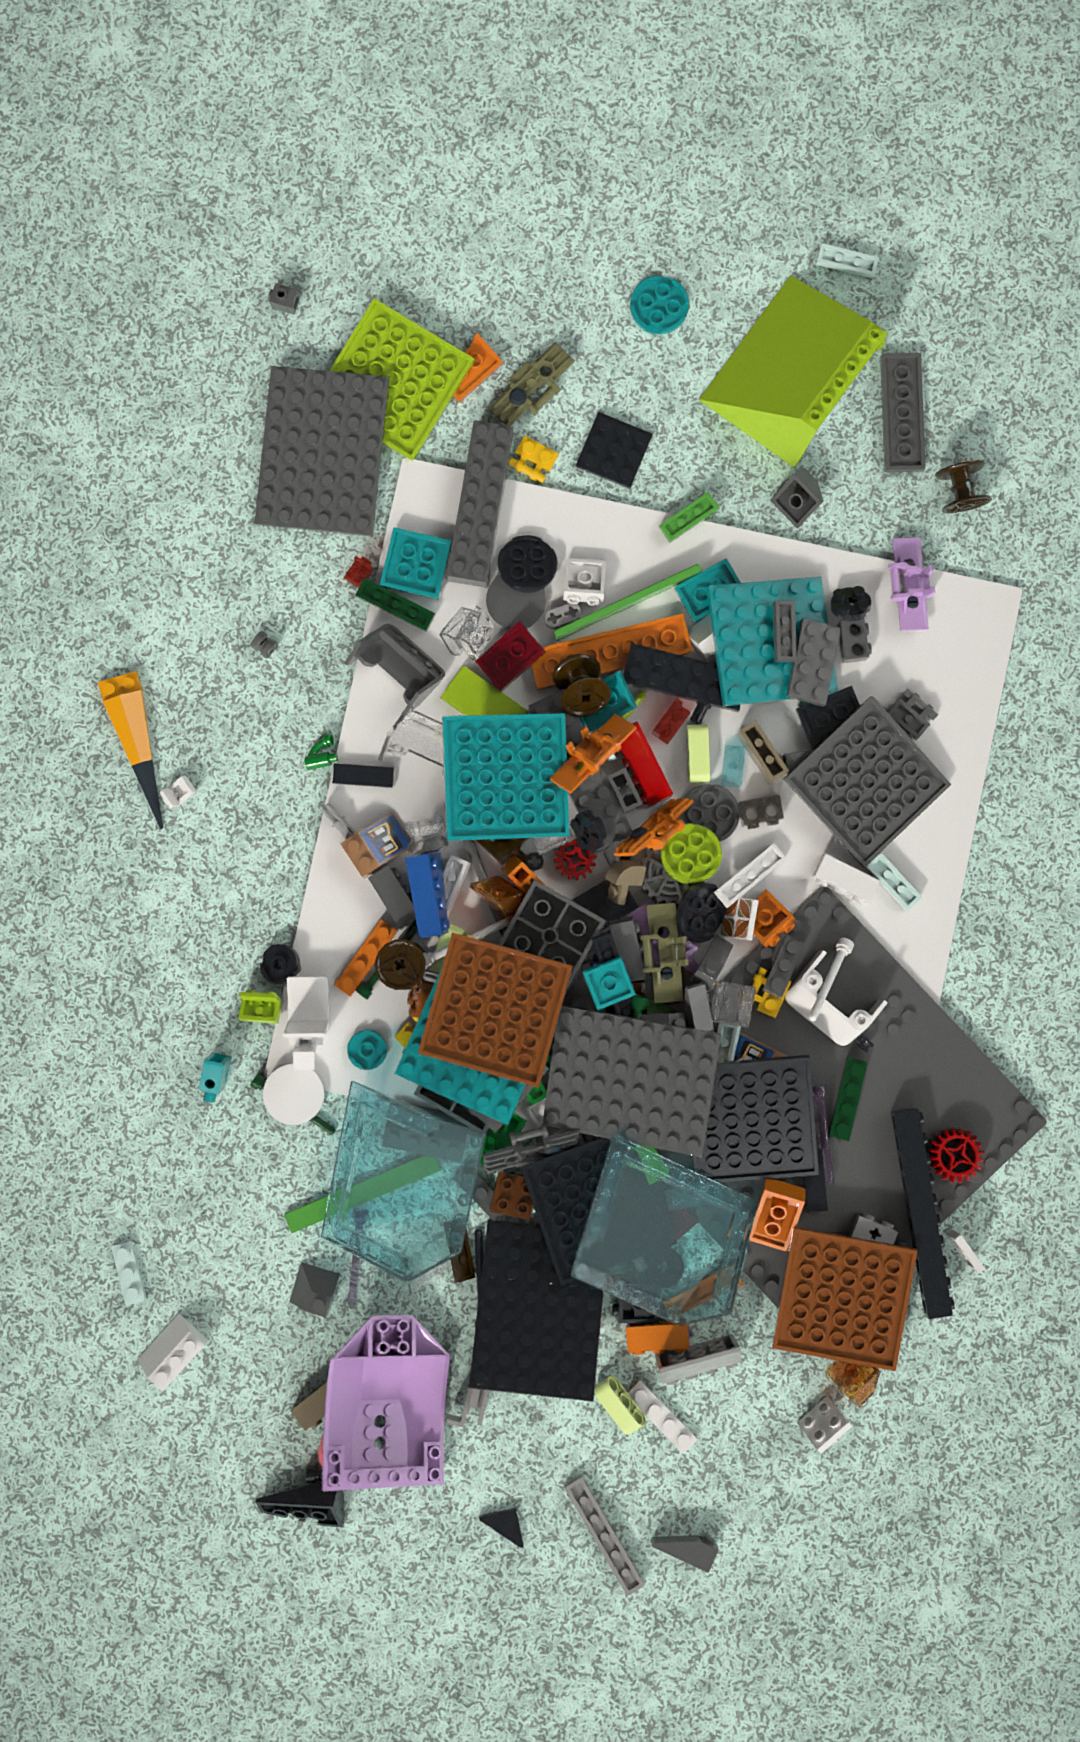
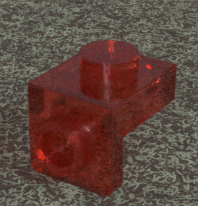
(358, 571)

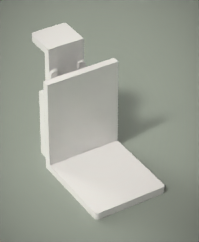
(306, 1017)

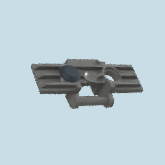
(519, 1155)

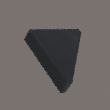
(506, 1524)

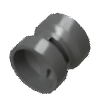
(264, 644)

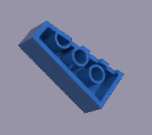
(428, 894)

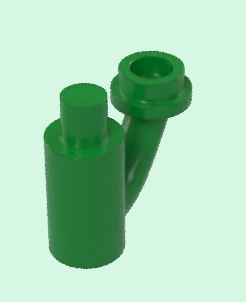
(321, 760)

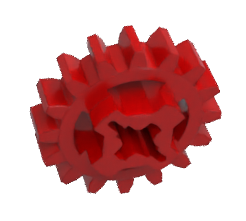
(572, 867)

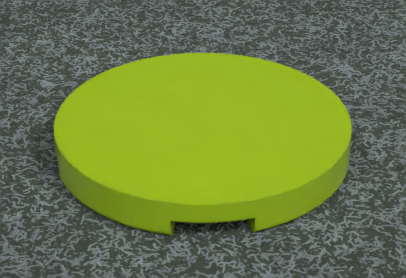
(692, 854)

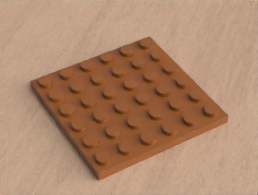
(495, 1010)
(844, 1298)

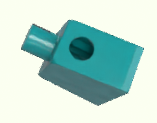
(214, 1071)

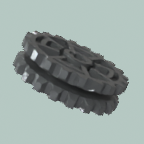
(658, 882)

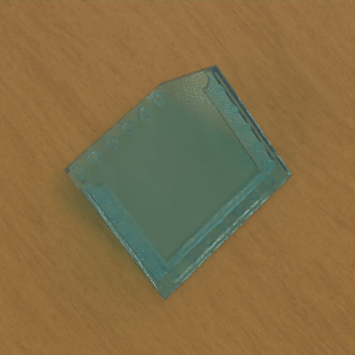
(400, 1184)
(664, 1236)

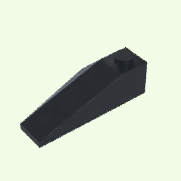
(306, 1502)

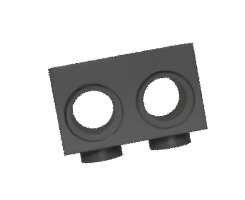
(848, 640)

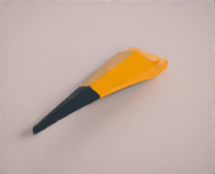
(127, 712)

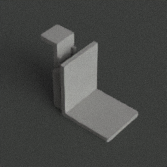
(474, 1398)

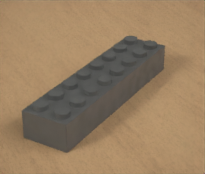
(480, 504)
(595, 791)

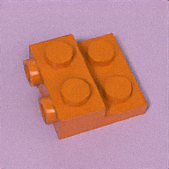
(771, 920)

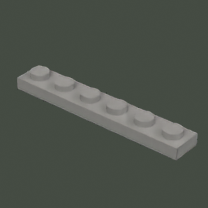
(604, 1535)

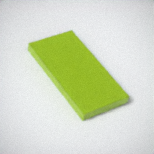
(475, 696)

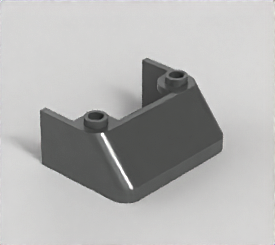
(402, 661)

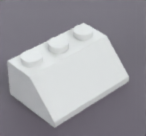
(171, 1352)

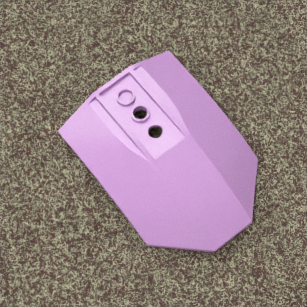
(392, 1372)

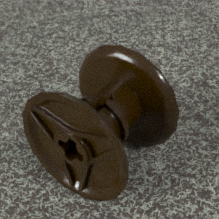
(964, 498)
(583, 689)
(388, 965)

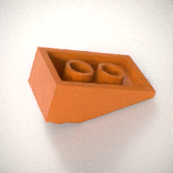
(777, 1213)

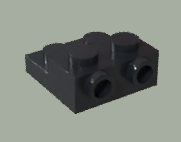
(629, 1313)

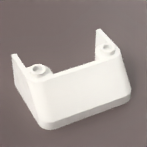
(830, 1020)

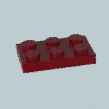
(510, 656)

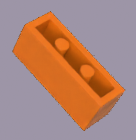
(657, 1337)

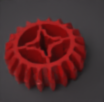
(971, 1163)

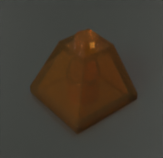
(499, 895)
(854, 1380)

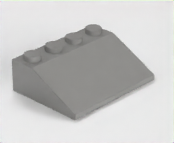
(699, 1359)

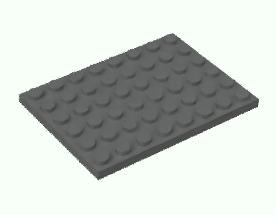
(322, 451)
(632, 1080)

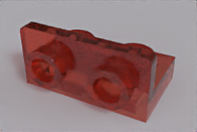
(671, 722)

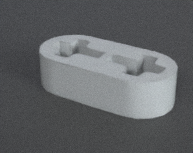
(560, 611)

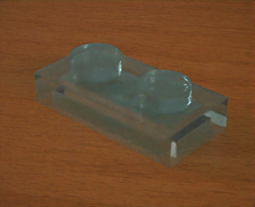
(732, 766)

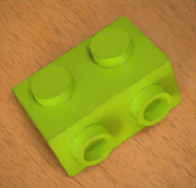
(260, 1007)

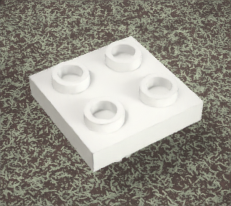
(824, 1424)

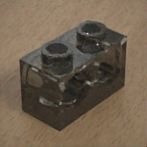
(759, 806)

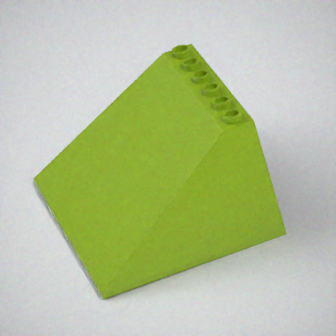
(793, 368)

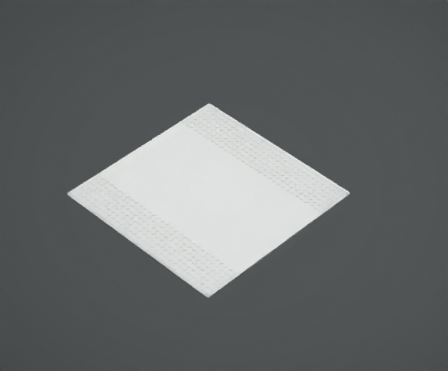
(951, 666)

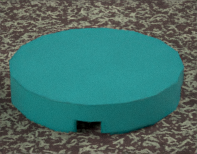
(367, 1049)

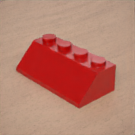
(645, 769)

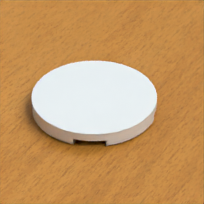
(293, 1095)

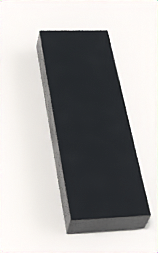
(363, 775)
(816, 1189)

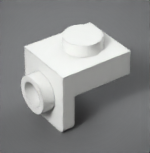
(178, 792)

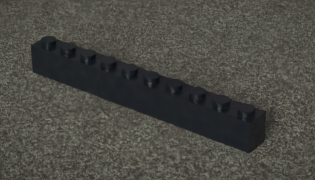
(922, 1214)

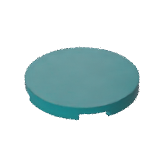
(659, 305)

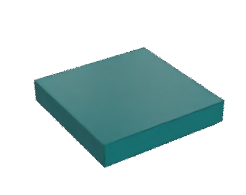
(609, 982)

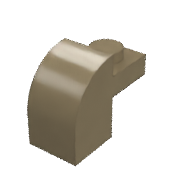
(621, 876)

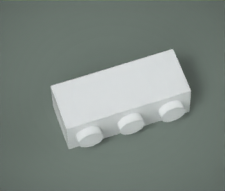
(845, 879)

